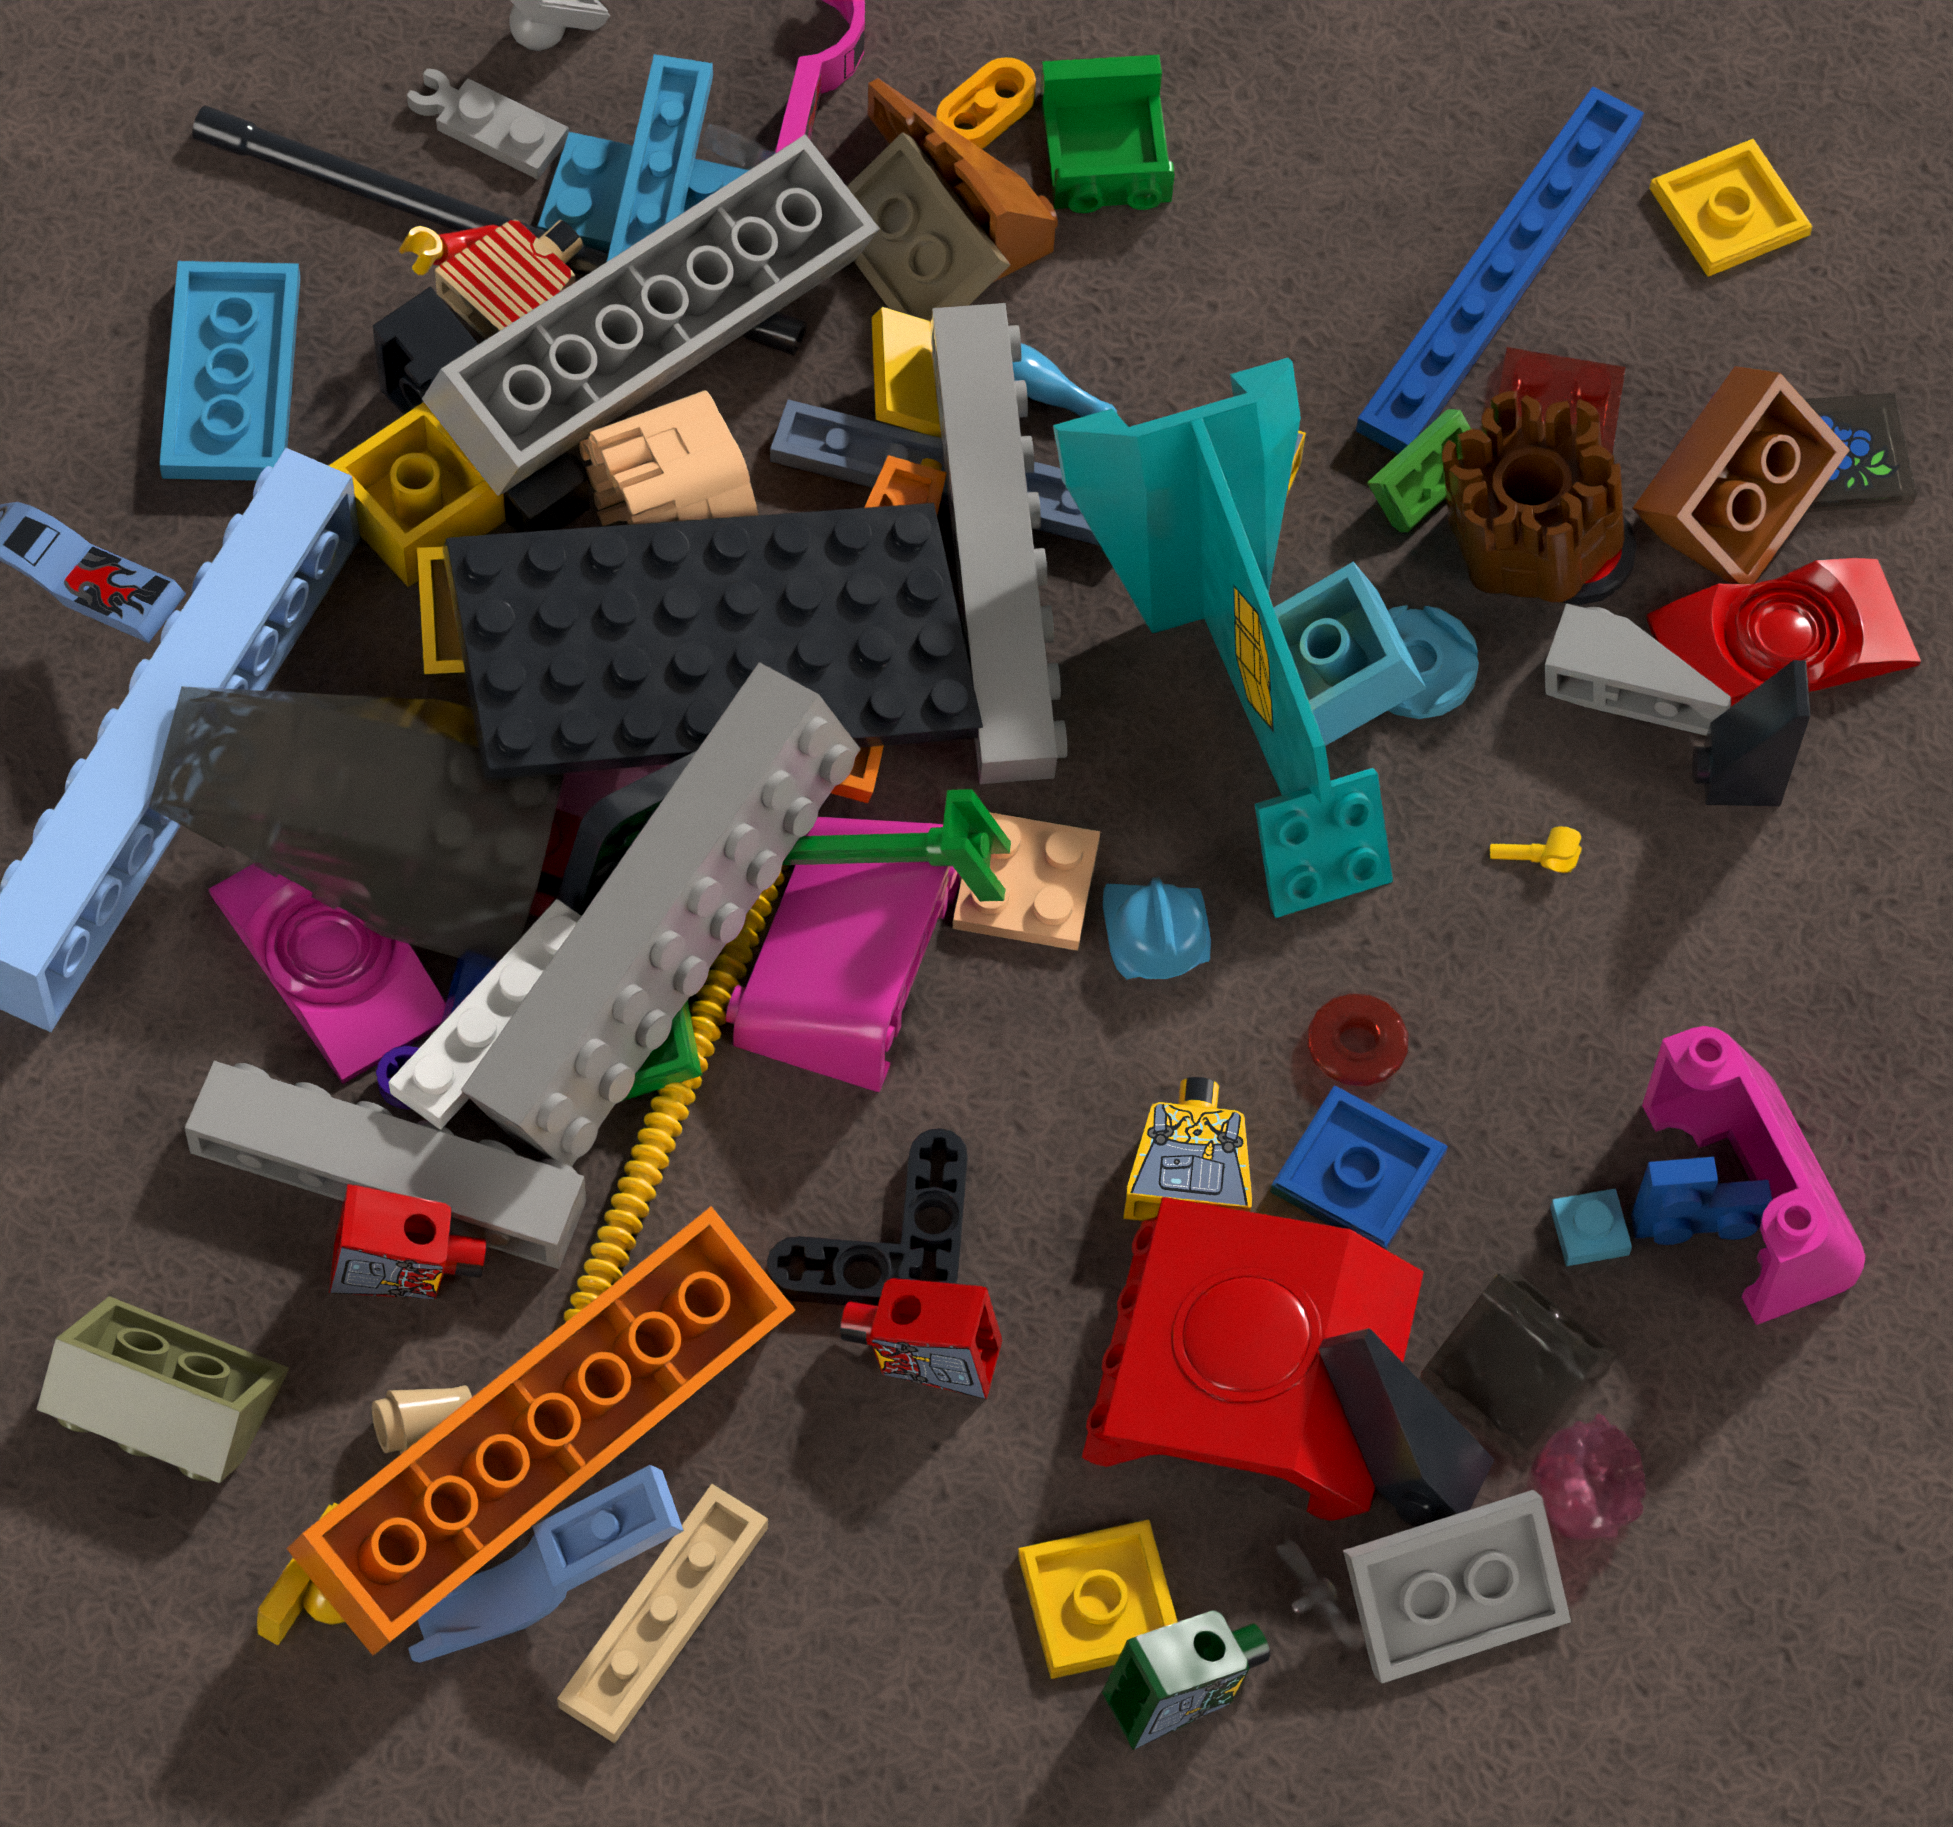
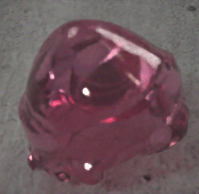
(1589, 1480)

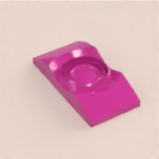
(338, 977)

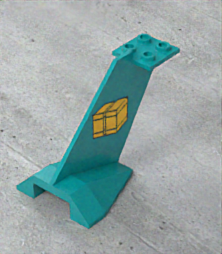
(1193, 534)

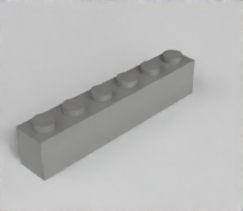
(327, 1143)

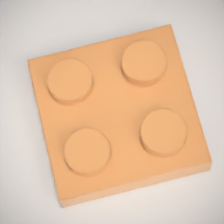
(1044, 884)

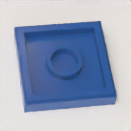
(1358, 1168)

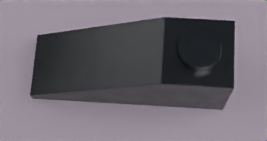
(1755, 742)
(1406, 1436)

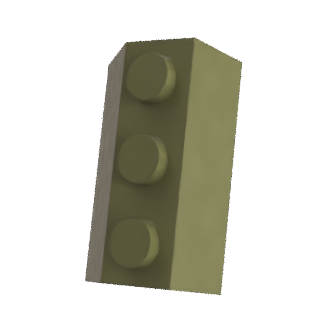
(159, 1389)

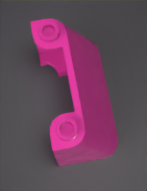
(842, 959)
(1722, 1092)

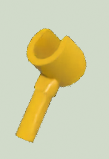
(1557, 855)

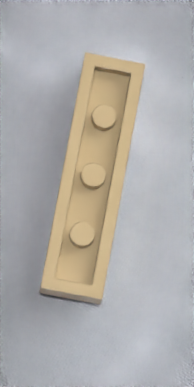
(662, 1613)

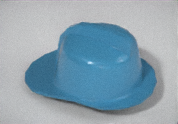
(1156, 929)

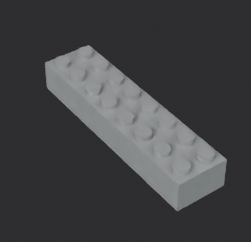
(649, 315)
(663, 917)

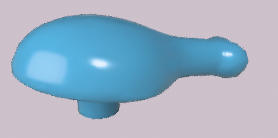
(1051, 386)

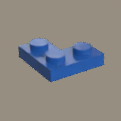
(1685, 1200)

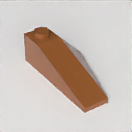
(994, 194)

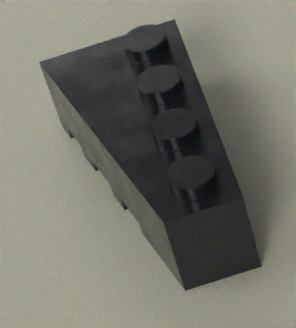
(410, 353)

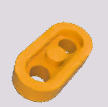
(981, 106)

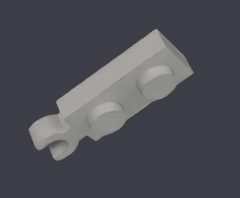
(491, 123)

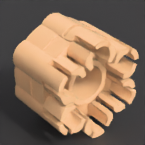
(669, 466)

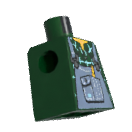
(1180, 1674)

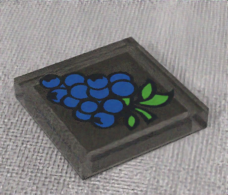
(1878, 461)

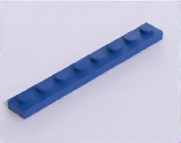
(1500, 271)

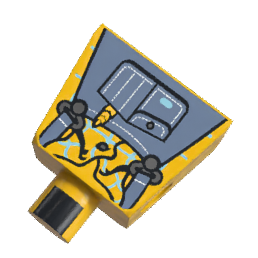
(1190, 1154)

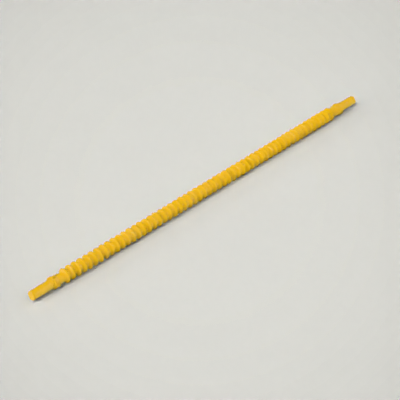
(670, 1106)

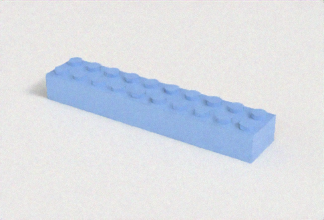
(230, 635)

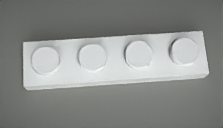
(442, 1065)

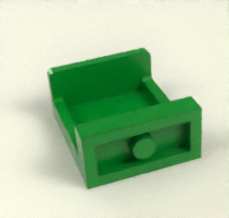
(1105, 133)

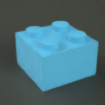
(1347, 652)

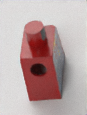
(398, 1246)
(930, 1334)

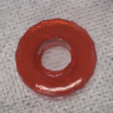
(1358, 1012)

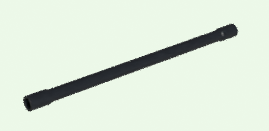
(247, 139)

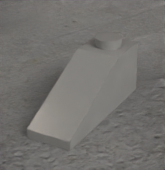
(1624, 671)

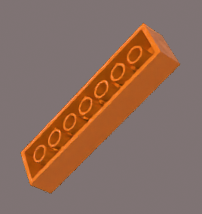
(539, 1431)

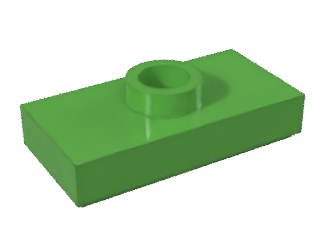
(1415, 478)

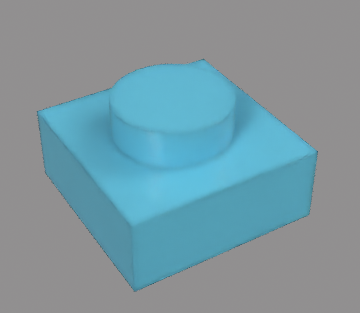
(1590, 1227)

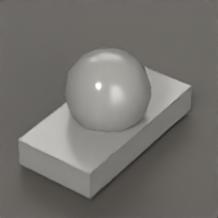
(543, 22)

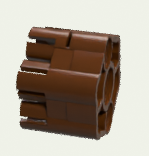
(1522, 462)

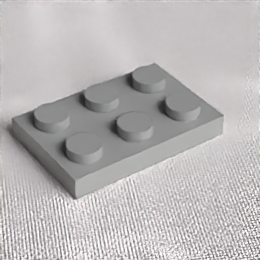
(1457, 1586)

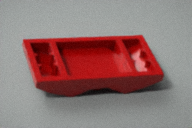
(1824, 613)

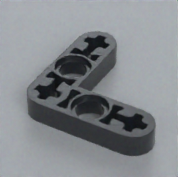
(610, 831)
(890, 1259)

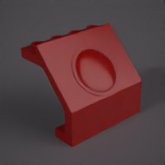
(1224, 1344)

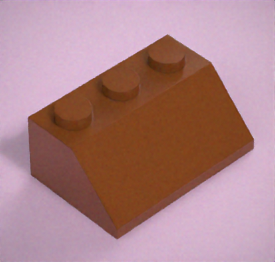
(1742, 475)

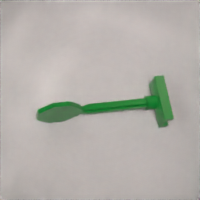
(963, 842)

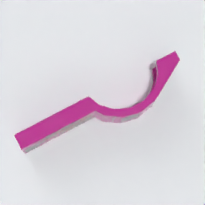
(823, 73)

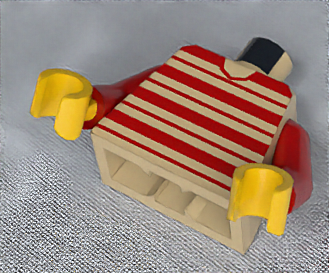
(494, 270)

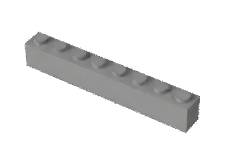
(994, 542)

